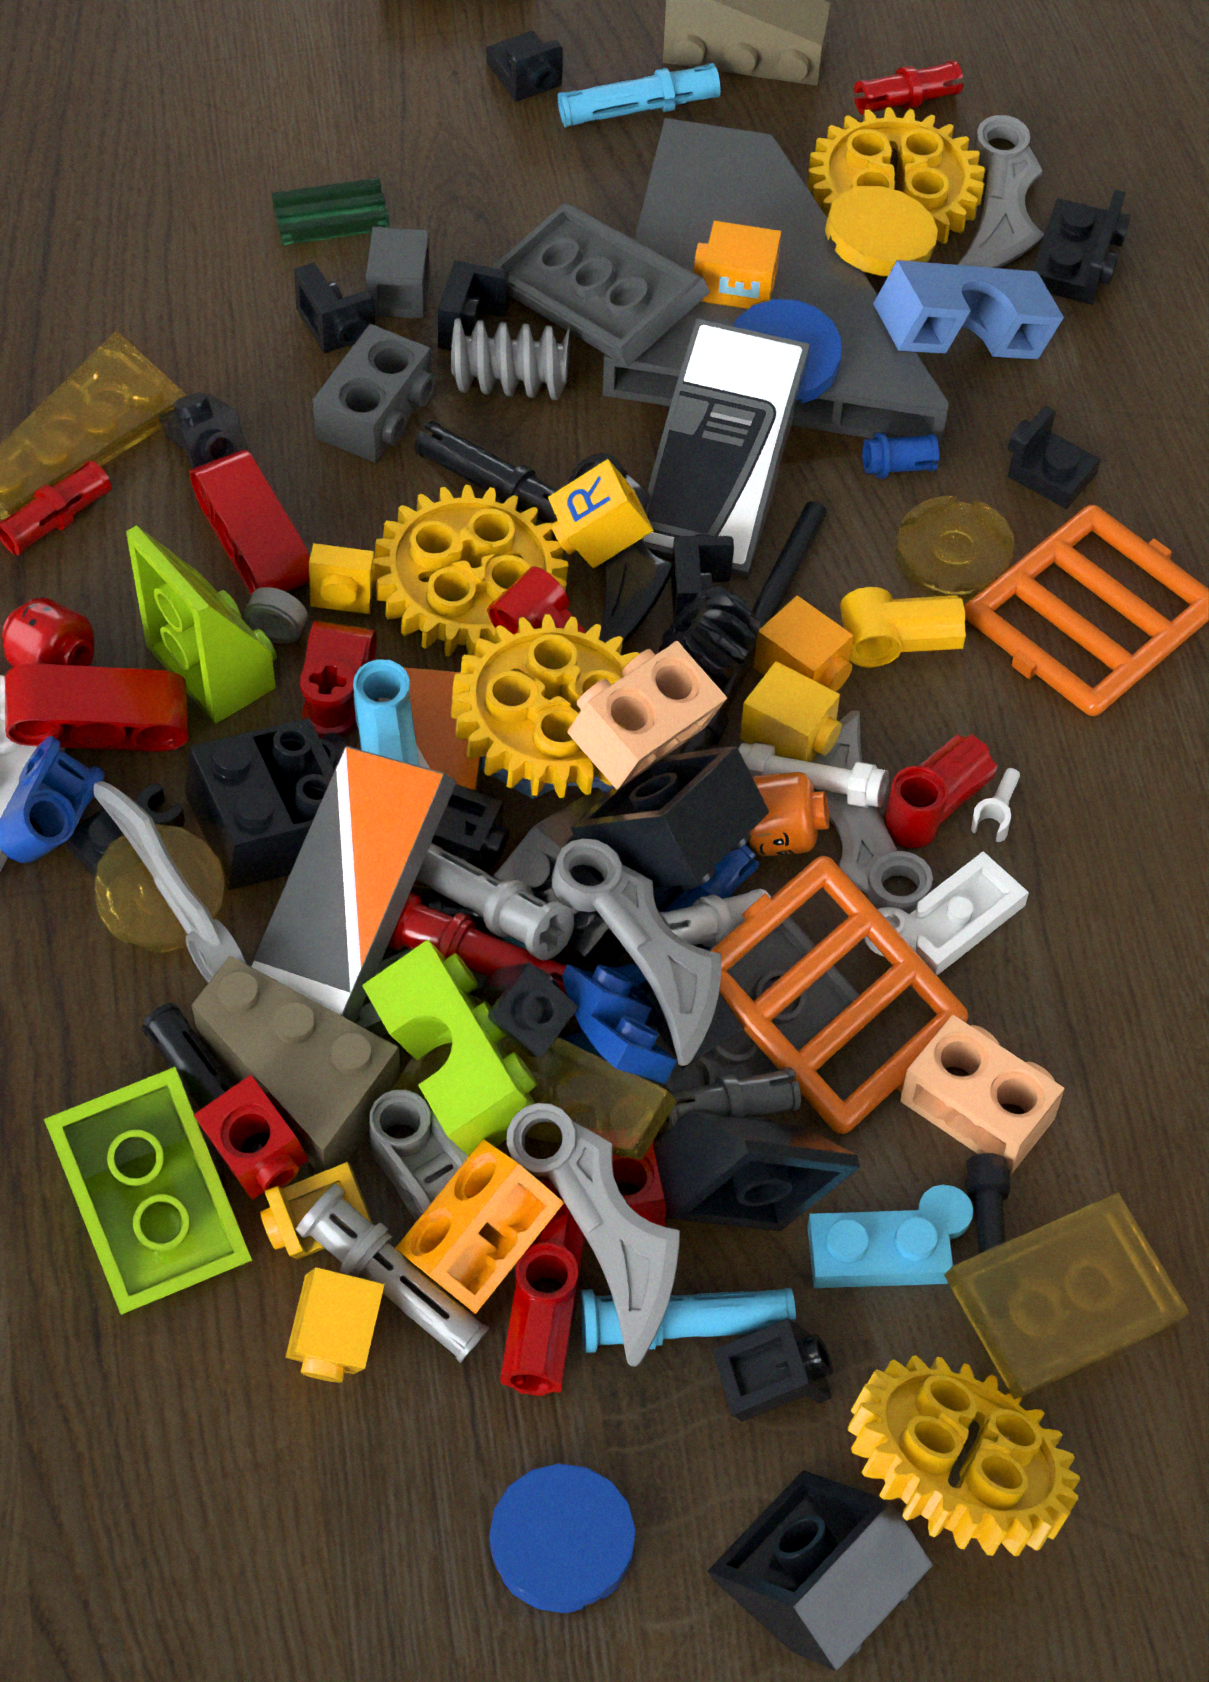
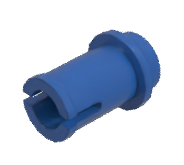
(899, 454)

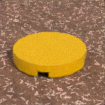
(879, 227)

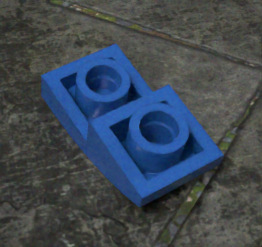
(616, 1022)

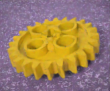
(929, 166)
(447, 555)
(541, 680)
(1012, 1480)

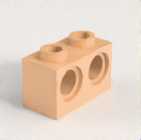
(651, 720)
(971, 1104)

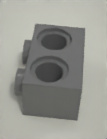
(373, 393)

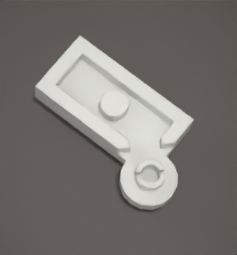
(958, 912)

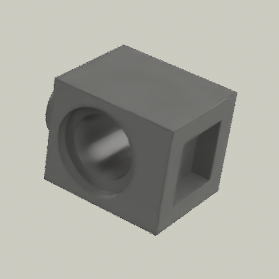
(398, 271)

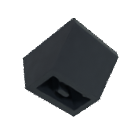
(258, 798)

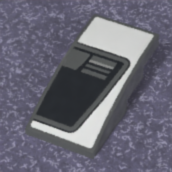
(724, 439)

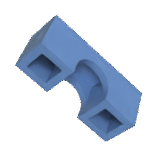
(931, 302)

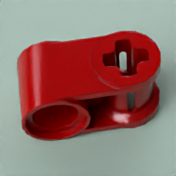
(328, 674)

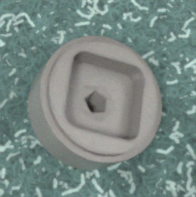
(276, 614)

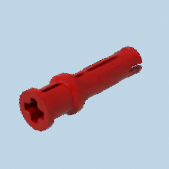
(459, 935)

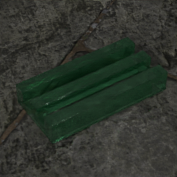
(339, 210)

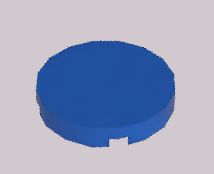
(804, 324)
(562, 1538)

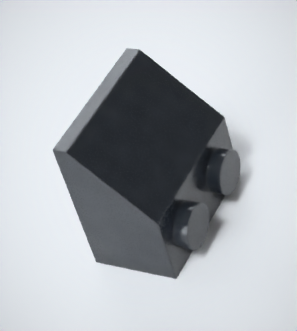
(678, 816)
(534, 865)
(746, 1170)
(823, 1567)

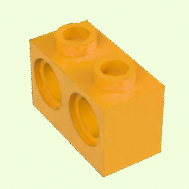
(479, 1225)

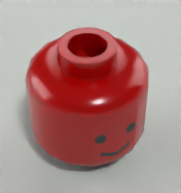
(47, 634)

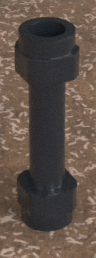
(988, 1187)

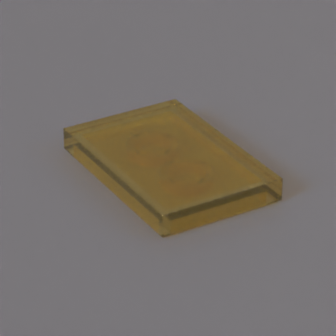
(1066, 1295)

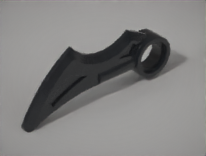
(633, 575)

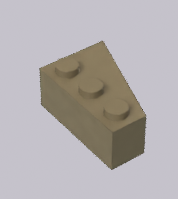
(749, 37)
(301, 1054)

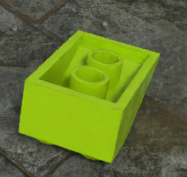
(198, 631)
(147, 1190)

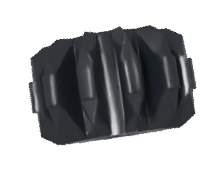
(715, 632)

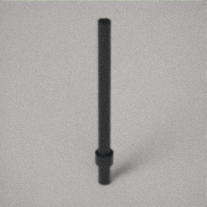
(764, 609)

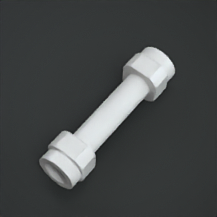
(863, 784)

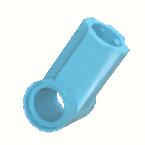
(388, 725)

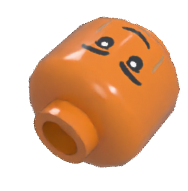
(793, 815)

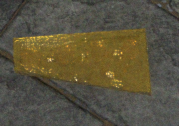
(90, 416)

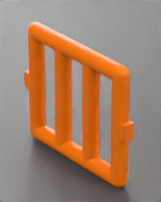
(1127, 667)
(863, 921)

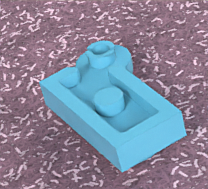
(889, 1245)

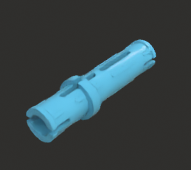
(648, 93)

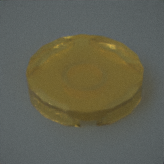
(954, 546)
(132, 902)

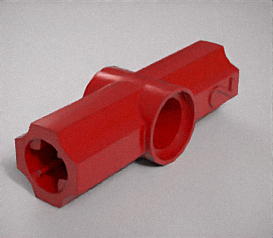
(543, 1321)

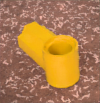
(892, 626)

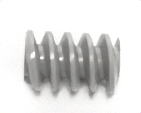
(510, 360)

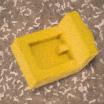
(341, 578)
(293, 1202)

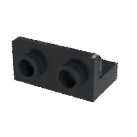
(1078, 247)

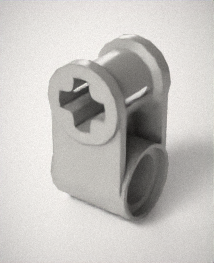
(416, 1164)

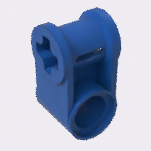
(53, 794)

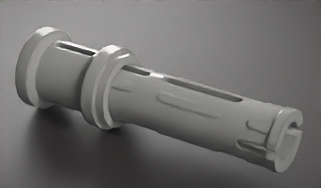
(505, 905)
(360, 1248)

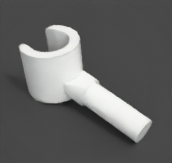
(997, 806)

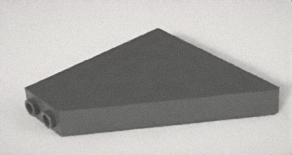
(747, 180)

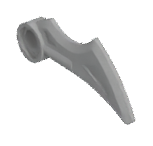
(1004, 225)
(866, 844)
(207, 938)
(679, 973)
(632, 1251)

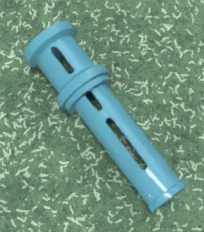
(689, 1316)

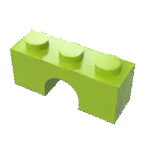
(430, 1004)

